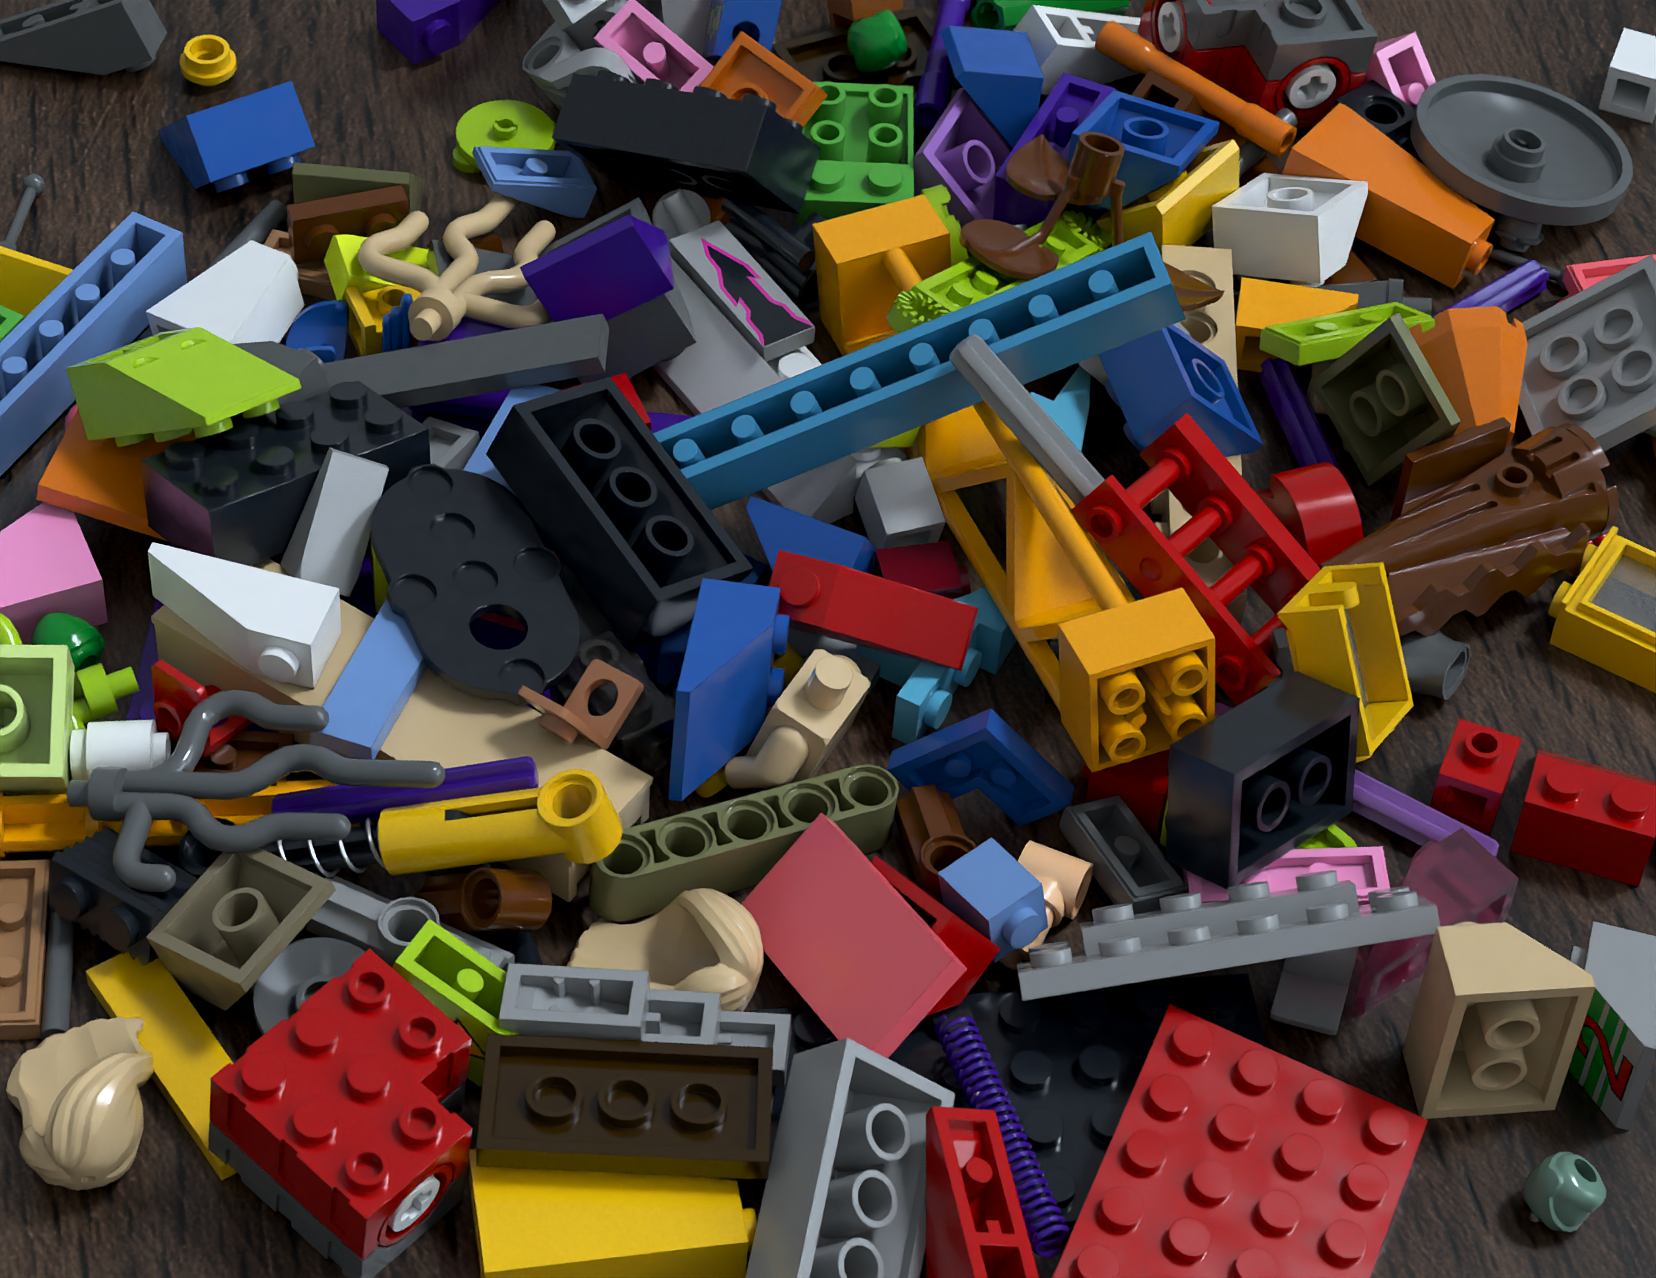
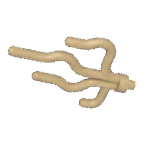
(457, 289)

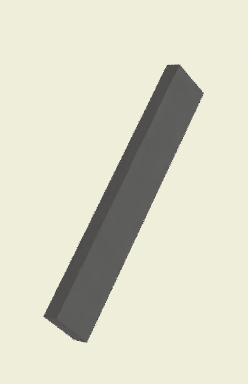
(481, 362)

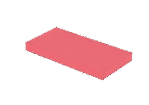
(850, 940)

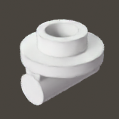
(680, 213)

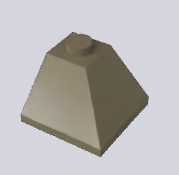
(236, 923)

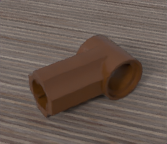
(930, 834)
(490, 899)

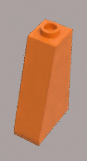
(1406, 205)

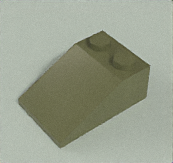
(1385, 400)

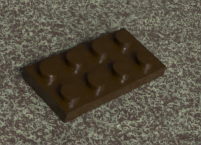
(625, 1107)

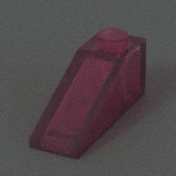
(1464, 885)

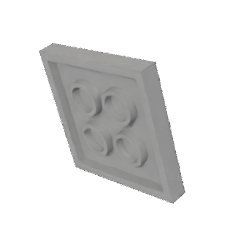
(1595, 359)

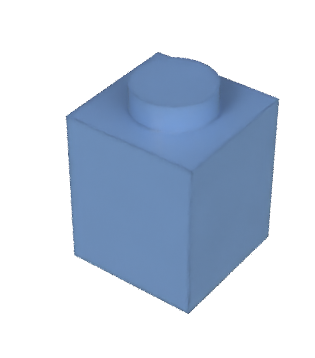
(995, 897)

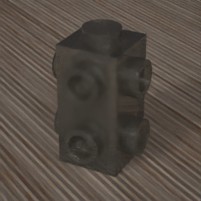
(648, 730)

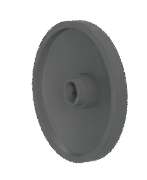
(1521, 149)

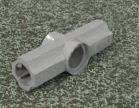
(385, 924)

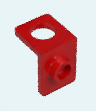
(176, 697)

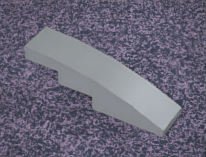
(623, 1007)

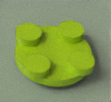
(501, 125)

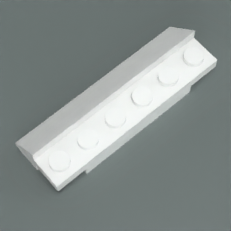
(726, 368)

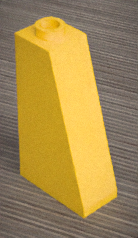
(607, 1224)

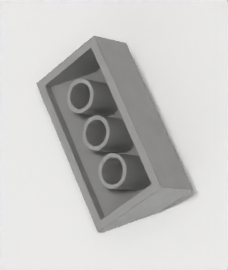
(847, 1169)

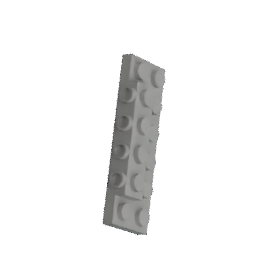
(1224, 933)

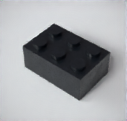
(1261, 779)

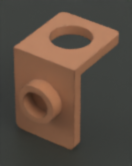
(575, 718)

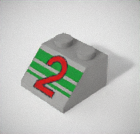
(1620, 1024)

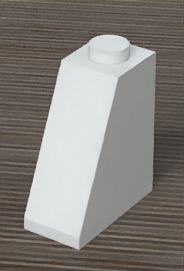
(239, 299)

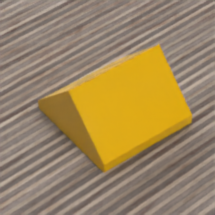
(1183, 207)

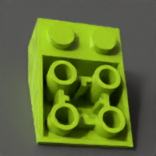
(173, 386)

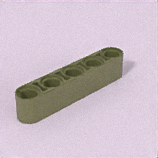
(737, 840)

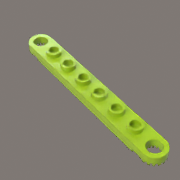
(973, 281)

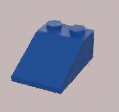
(725, 679)

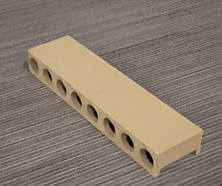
(433, 726)

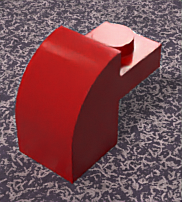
(1315, 509)

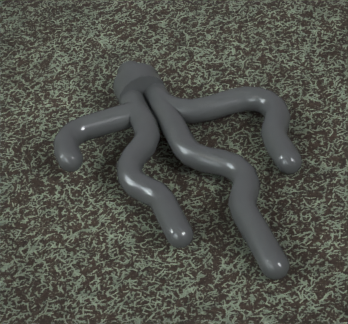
(172, 787)

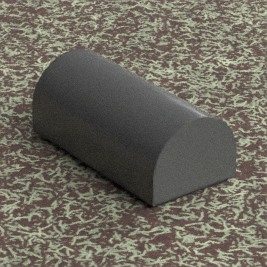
(1122, 852)

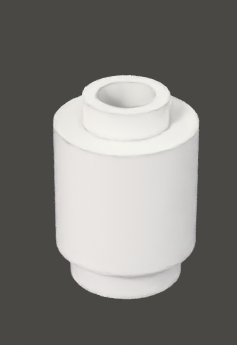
(117, 744)

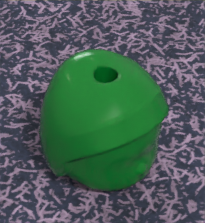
(877, 42)
(82, 638)

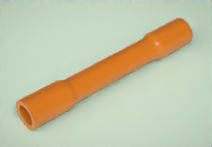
(1246, 118)

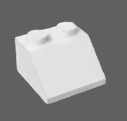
(1289, 227)

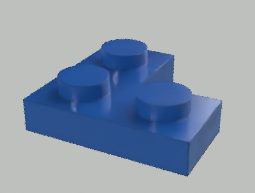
(986, 757)

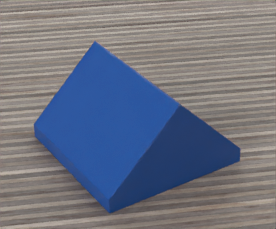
(998, 75)

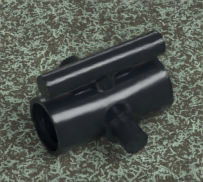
(781, 252)

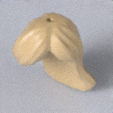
(691, 945)
(82, 1102)

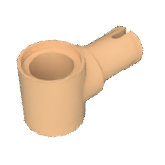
(1064, 889)

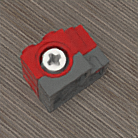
(1268, 50)
(351, 1117)

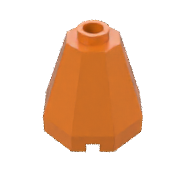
(1477, 363)

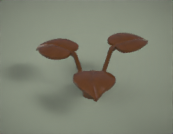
(1048, 176)

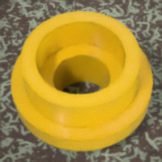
(207, 60)

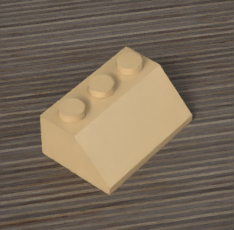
(1493, 1023)

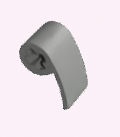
(1314, 990)

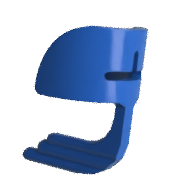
(324, 329)

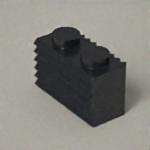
(90, 893)

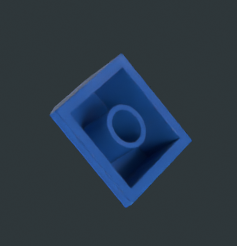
(239, 137)
(1174, 375)

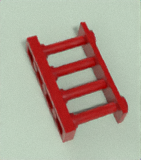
(1233, 518)

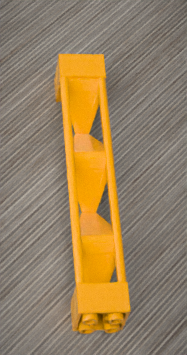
(1126, 668)

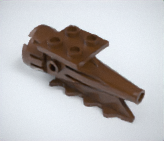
(1487, 520)

